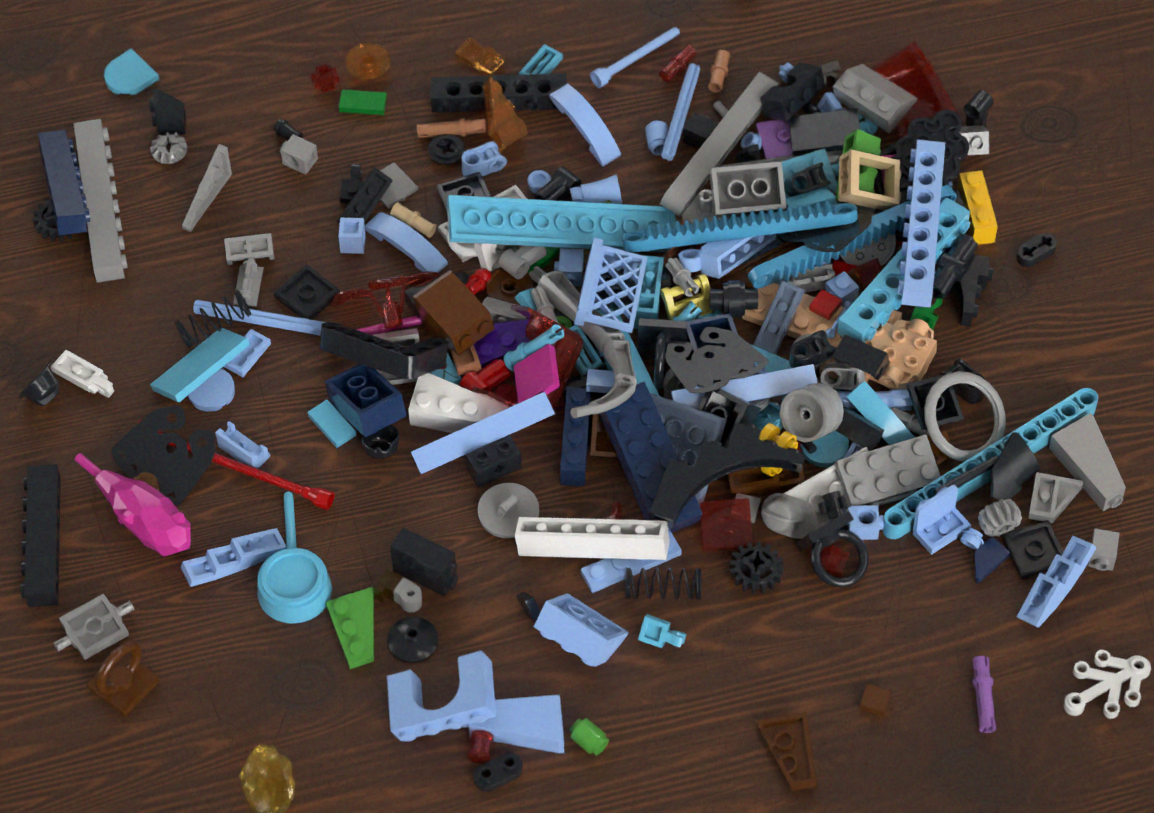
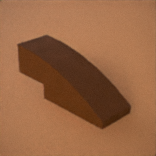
(755, 482)

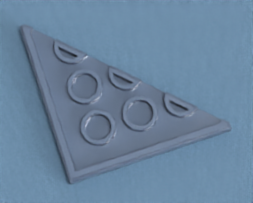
(688, 430)

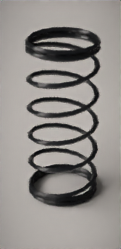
(186, 336)
(697, 575)

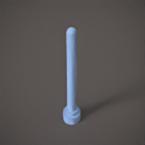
(602, 75)

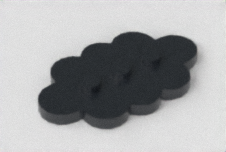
(942, 128)

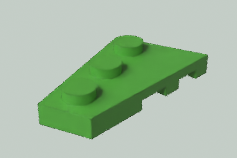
(354, 625)

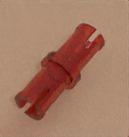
(677, 63)

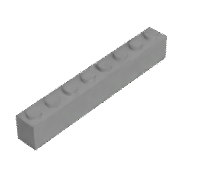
(99, 193)

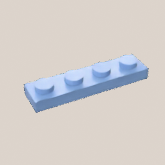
(611, 570)

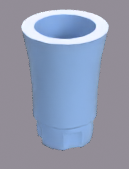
(598, 191)

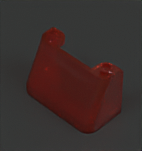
(916, 75)

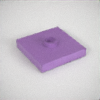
(775, 138)

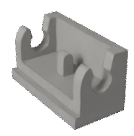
(249, 247)

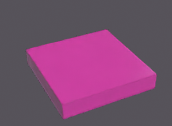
(537, 374)

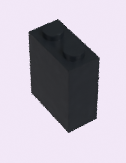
(424, 562)

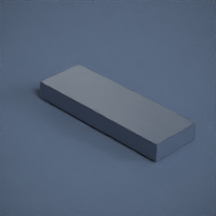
(779, 317)

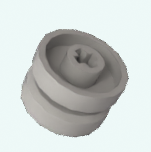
(811, 412)

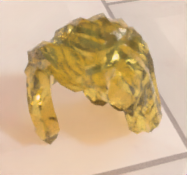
(267, 780)

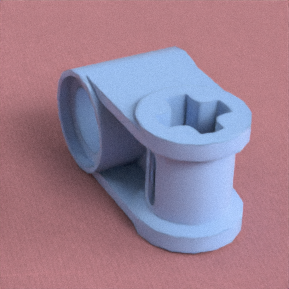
(483, 160)

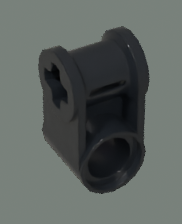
(809, 180)
(814, 348)
(966, 391)

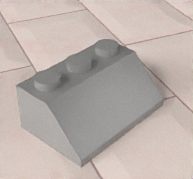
(873, 96)

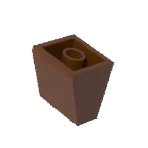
(453, 313)

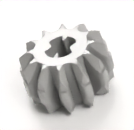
(999, 517)

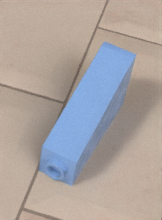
(526, 723)

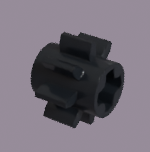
(834, 504)

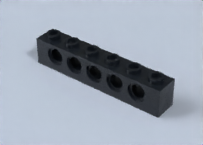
(467, 92)

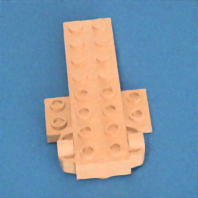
(908, 343)

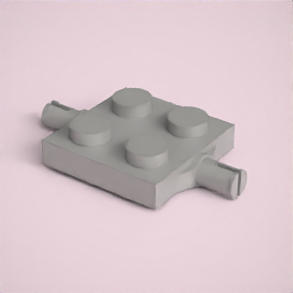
(94, 626)

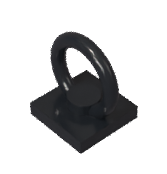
(653, 341)
(828, 535)

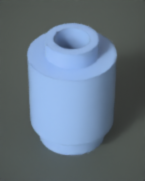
(656, 136)

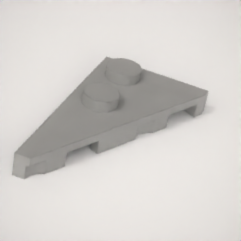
(213, 181)

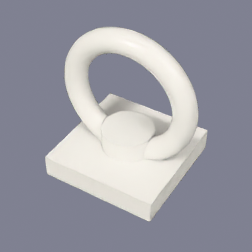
(487, 253)

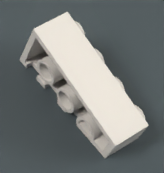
(447, 406)

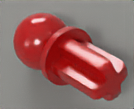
(478, 280)

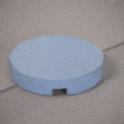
(214, 392)

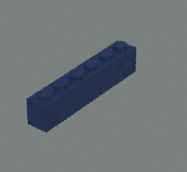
(63, 182)

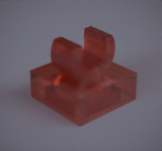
(834, 560)

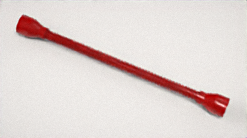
(318, 496)

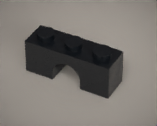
(784, 102)

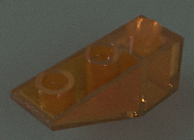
(502, 121)

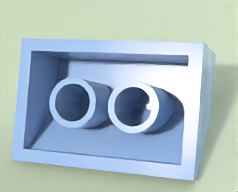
(579, 629)

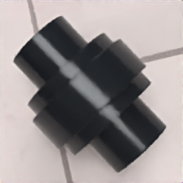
(733, 298)

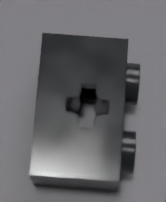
(493, 461)

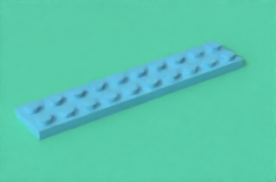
(548, 222)

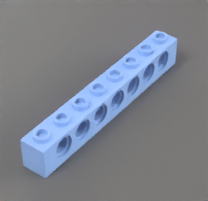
(923, 223)

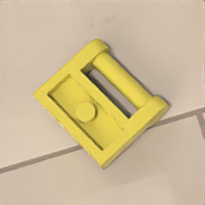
(700, 300)

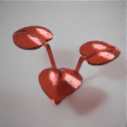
(391, 311)

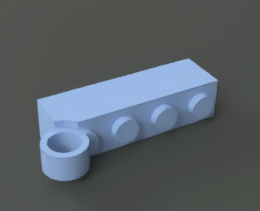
(723, 256)

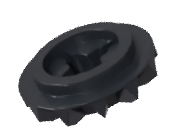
(443, 142)

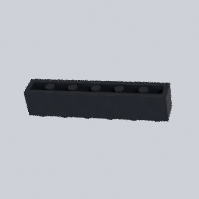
(42, 536)

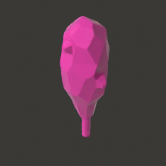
(142, 510)

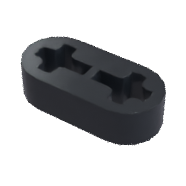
(1038, 253)

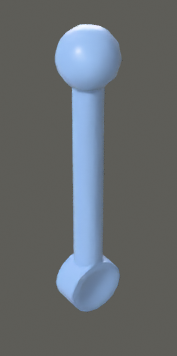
(831, 332)

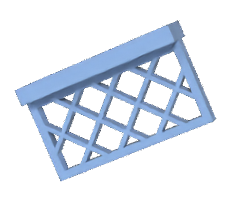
(590, 287)

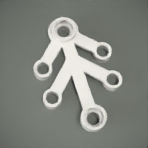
(1110, 682)

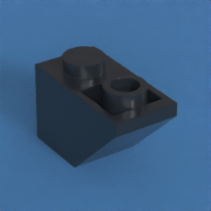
(168, 113)

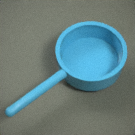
(293, 580)

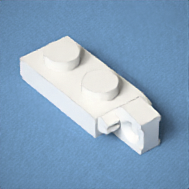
(82, 374)

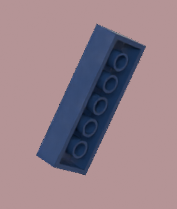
(645, 451)

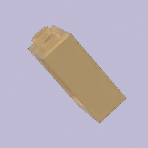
(849, 180)

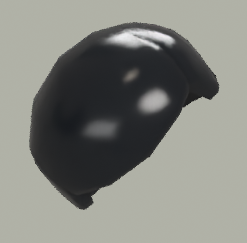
(382, 443)

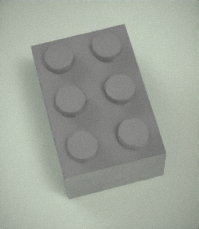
(747, 189)

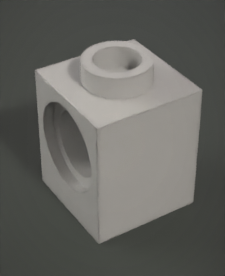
(299, 154)
(1106, 550)

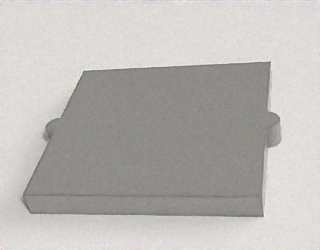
(400, 187)

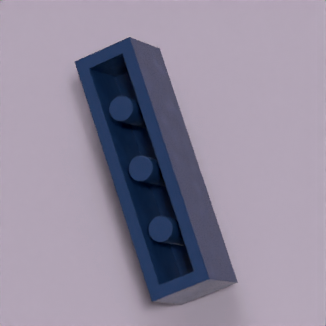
(575, 439)

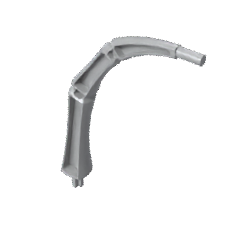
(608, 341)

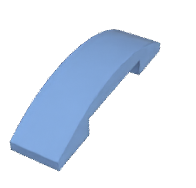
(587, 122)
(407, 241)

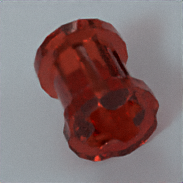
(480, 746)

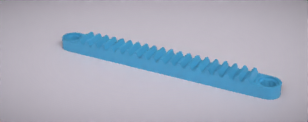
(740, 227)
(804, 257)

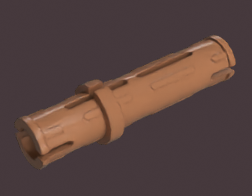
(453, 128)

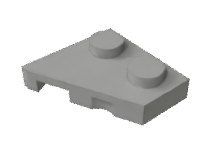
(1052, 496)

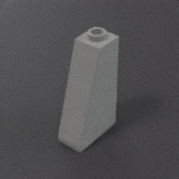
(1088, 459)

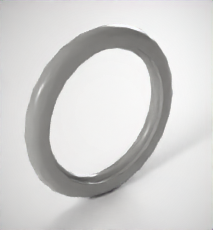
(930, 413)

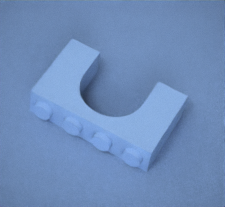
(471, 704)

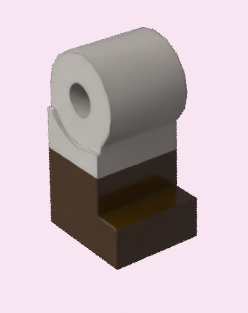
(398, 590)

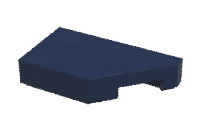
(988, 558)

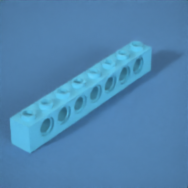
(865, 313)

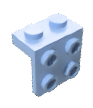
(938, 520)

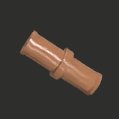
(719, 71)

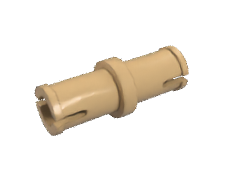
(413, 219)

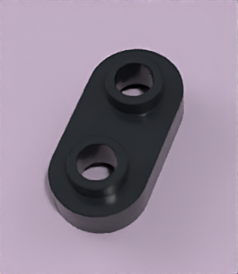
(499, 772)

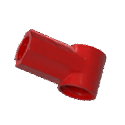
(486, 378)

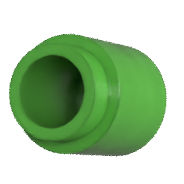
(589, 736)

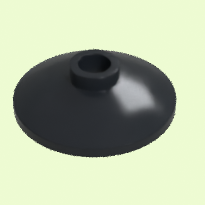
(413, 649)

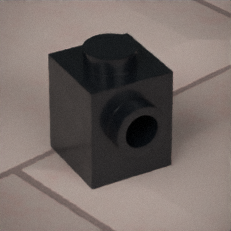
(697, 130)

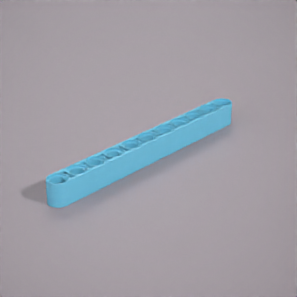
(1033, 429)

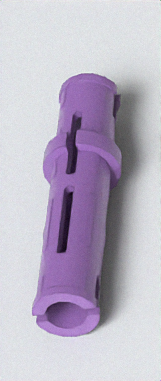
(982, 683)

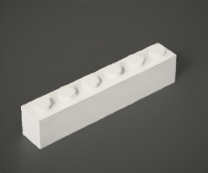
(592, 538)

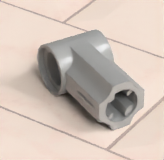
(519, 261)

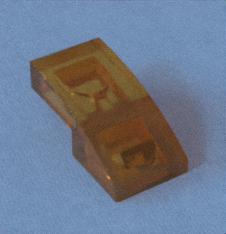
(478, 57)

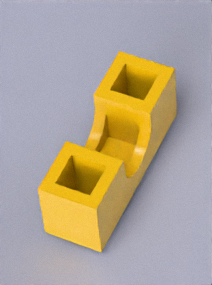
(977, 200)

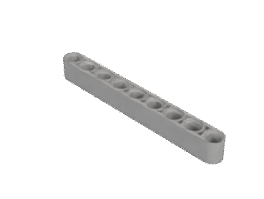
(717, 146)

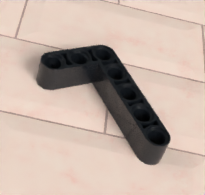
(383, 354)

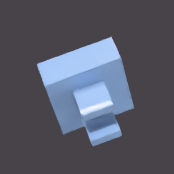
(829, 103)

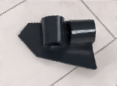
(1012, 468)

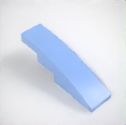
(232, 558)
(1054, 586)

